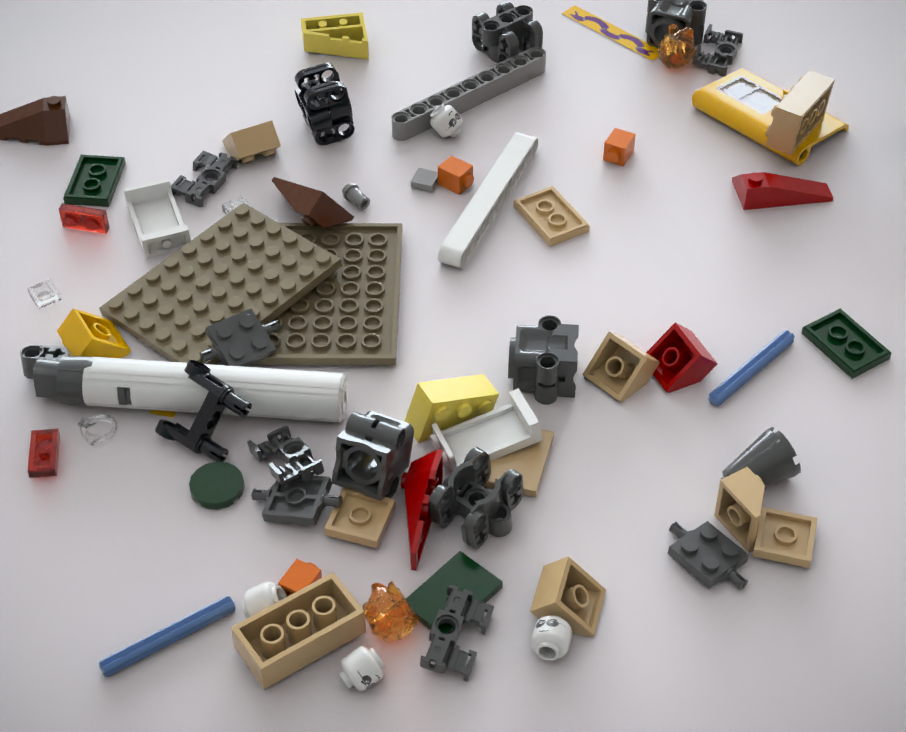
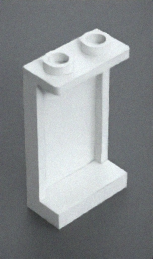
(156, 218)
(493, 432)

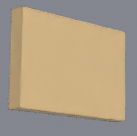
(551, 216)
(526, 461)

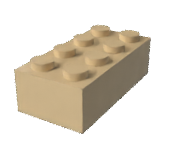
(799, 112)
(298, 630)

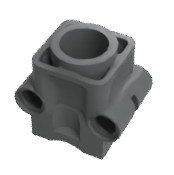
(678, 12)
(544, 359)
(372, 454)

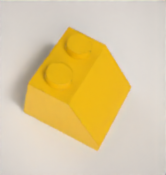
(91, 336)

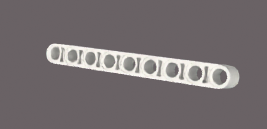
(488, 201)

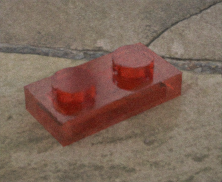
(84, 218)
(43, 453)

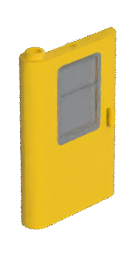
(746, 106)

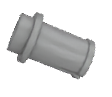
(352, 193)

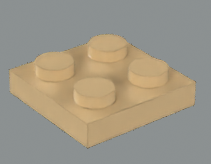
(360, 518)
(785, 537)

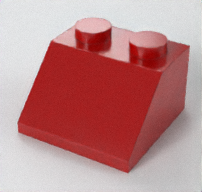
(681, 359)

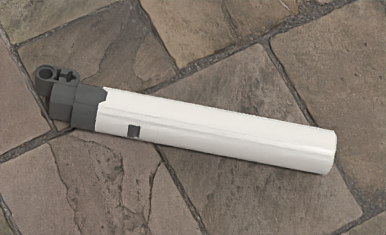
(168, 388)

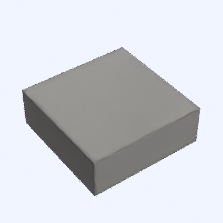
(424, 180)

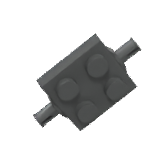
(240, 339)
(297, 500)
(708, 555)

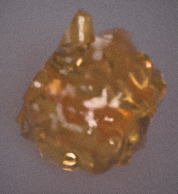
(677, 47)
(389, 613)

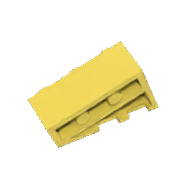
(336, 35)
(449, 403)

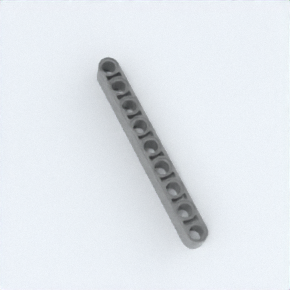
(470, 92)

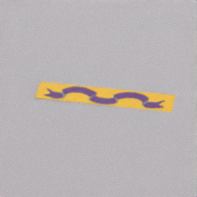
(612, 32)

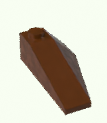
(41, 121)
(312, 204)

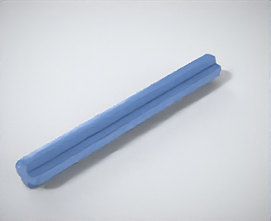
(751, 368)
(166, 636)

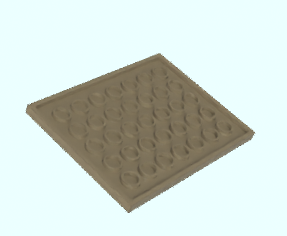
(220, 273)
(351, 312)

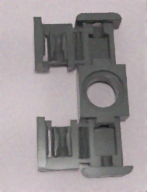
(720, 60)
(214, 168)
(294, 463)
(442, 646)

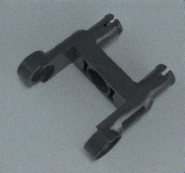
(218, 398)

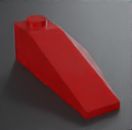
(774, 190)
(419, 483)

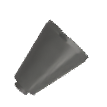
(768, 458)

